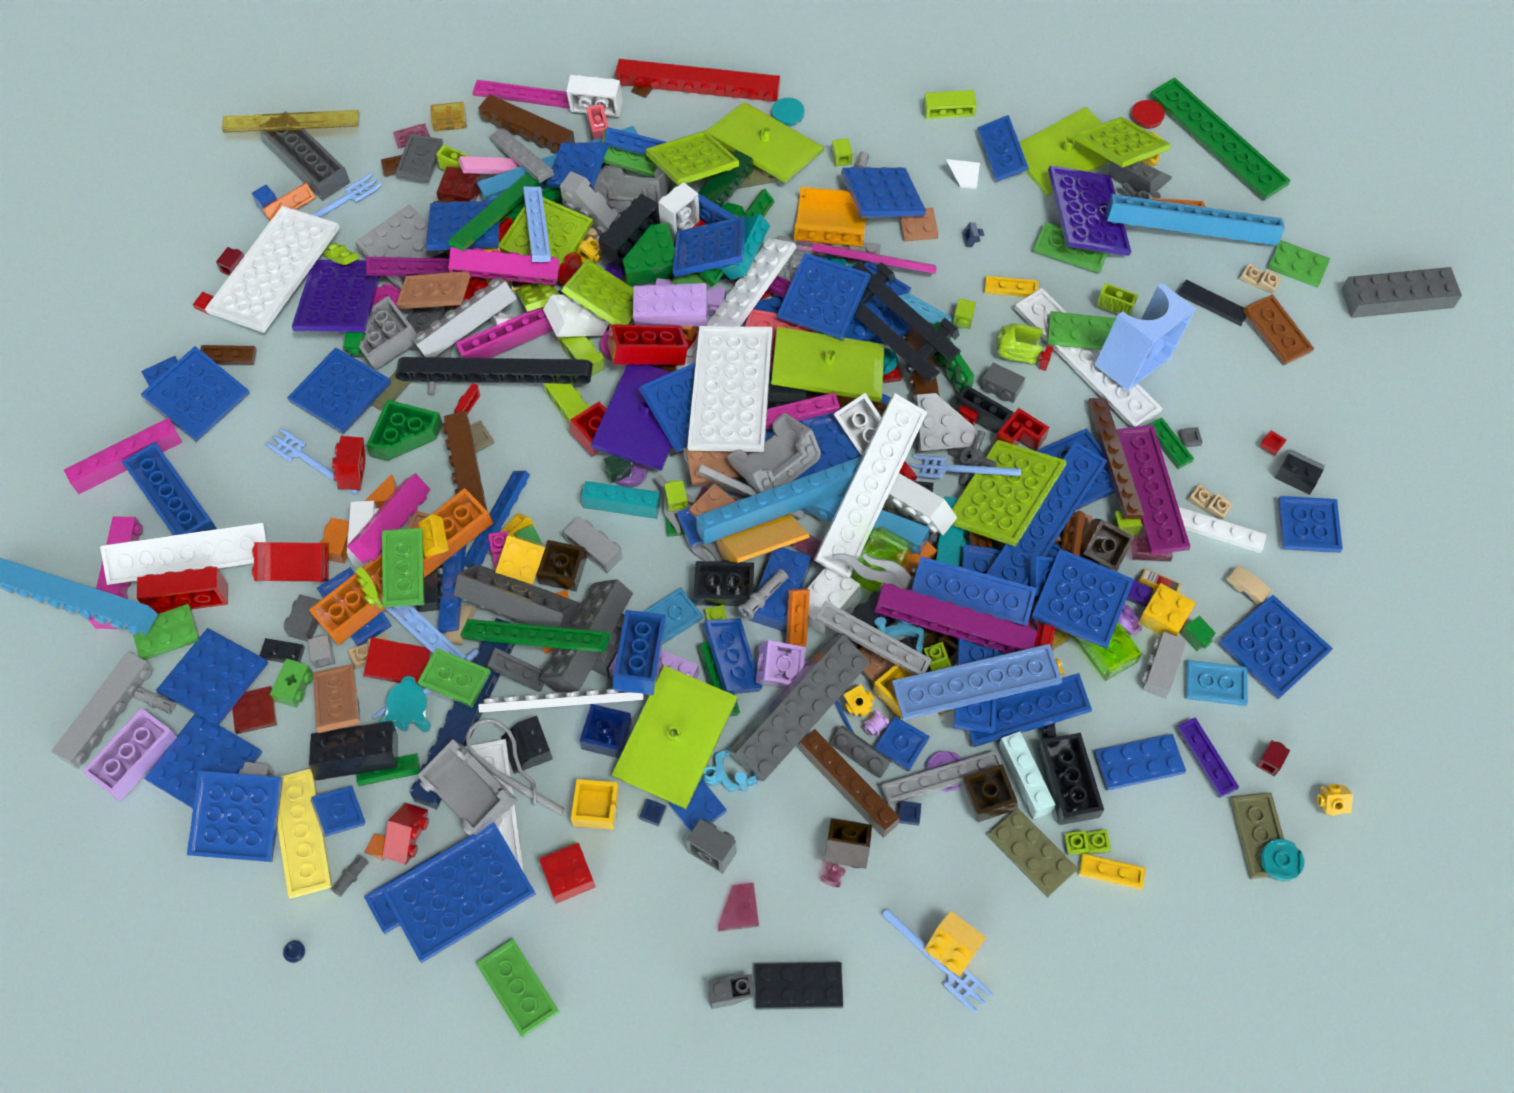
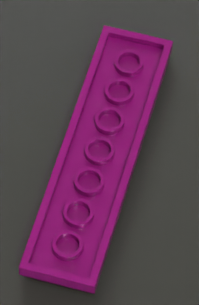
(1162, 516)

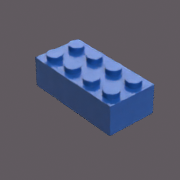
(776, 606)
(639, 652)

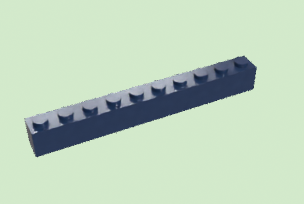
(460, 720)

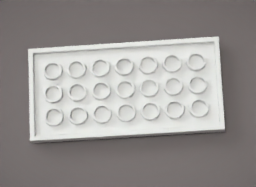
(272, 269)
(730, 389)

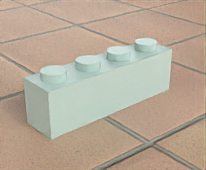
(1026, 775)

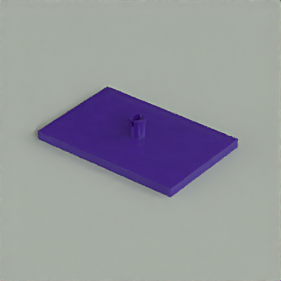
(1082, 208)
(336, 298)
(629, 424)

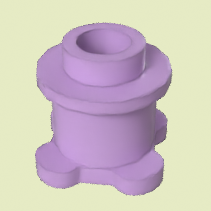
(876, 723)

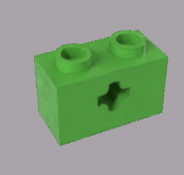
(292, 683)

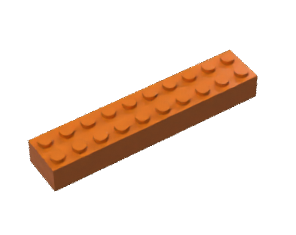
(346, 609)

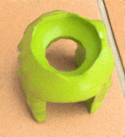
(1019, 343)

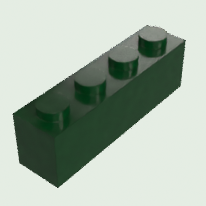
(723, 184)

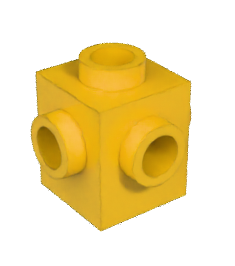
(589, 250)
(853, 695)
(1335, 799)

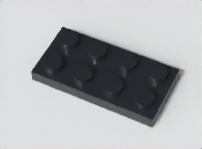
(798, 986)

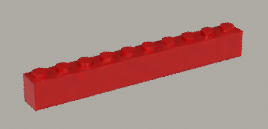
(698, 80)

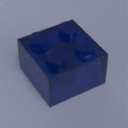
(605, 731)

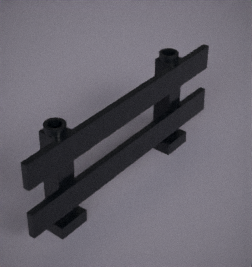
(936, 339)

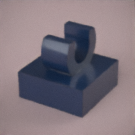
(972, 234)

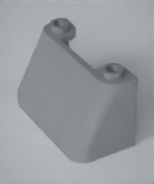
(622, 190)
(784, 456)
(466, 787)

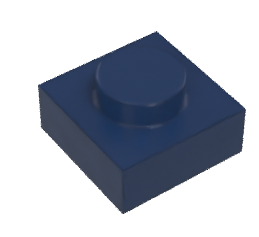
(653, 812)
(910, 813)

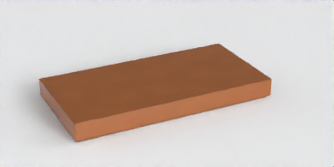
(1278, 329)

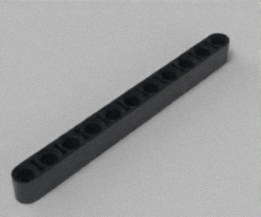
(494, 370)

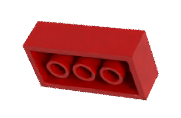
(647, 344)
(174, 589)

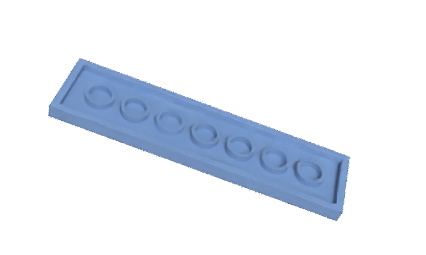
(976, 682)

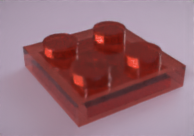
(254, 711)

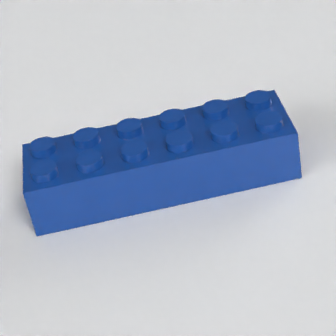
(167, 491)

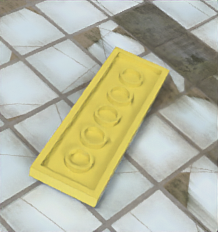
(301, 837)

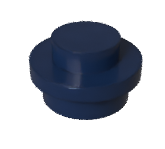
(294, 951)

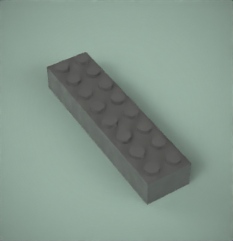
(799, 707)

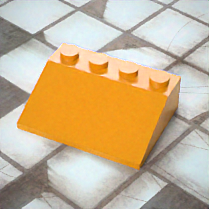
(761, 539)

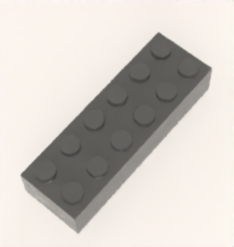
(307, 160)
(1401, 292)
(514, 598)
(597, 612)

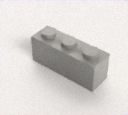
(597, 546)
(1163, 664)

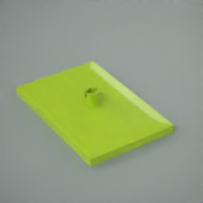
(766, 140)
(1058, 148)
(827, 364)
(1006, 504)
(675, 737)

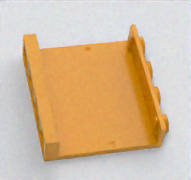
(828, 218)

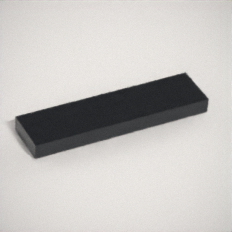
(1212, 302)

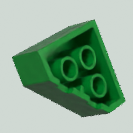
(650, 257)
(402, 430)

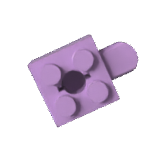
(779, 663)

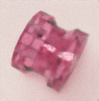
(833, 875)

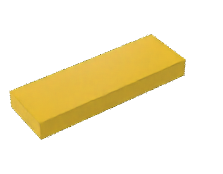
(1010, 286)
(1112, 871)

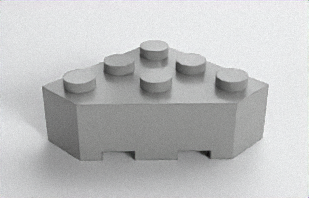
(583, 199)
(386, 334)
(942, 425)

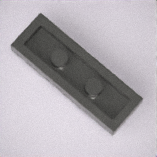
(515, 669)
(861, 751)

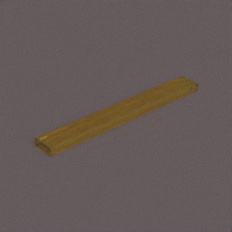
(290, 121)

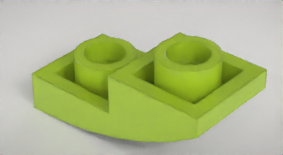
(340, 254)
(369, 588)
(938, 655)
(1087, 843)

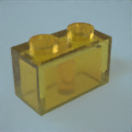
(448, 116)

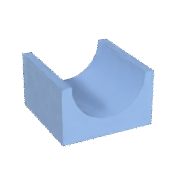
(1143, 345)

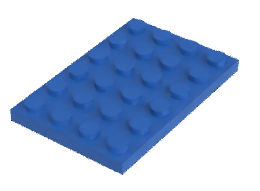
(457, 892)

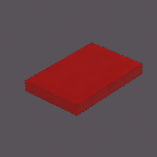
(395, 660)

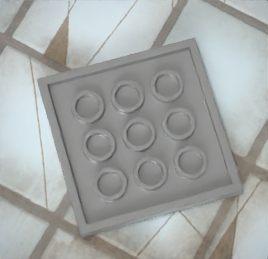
(398, 237)

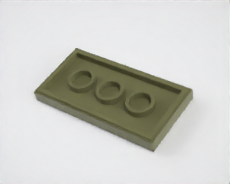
(1257, 826)

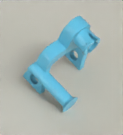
(902, 628)
(719, 775)

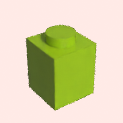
(841, 152)
(964, 313)
(675, 495)
(1131, 526)

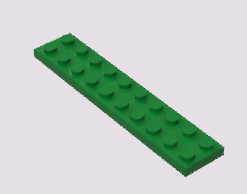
(1220, 138)

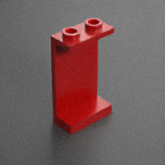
(290, 561)

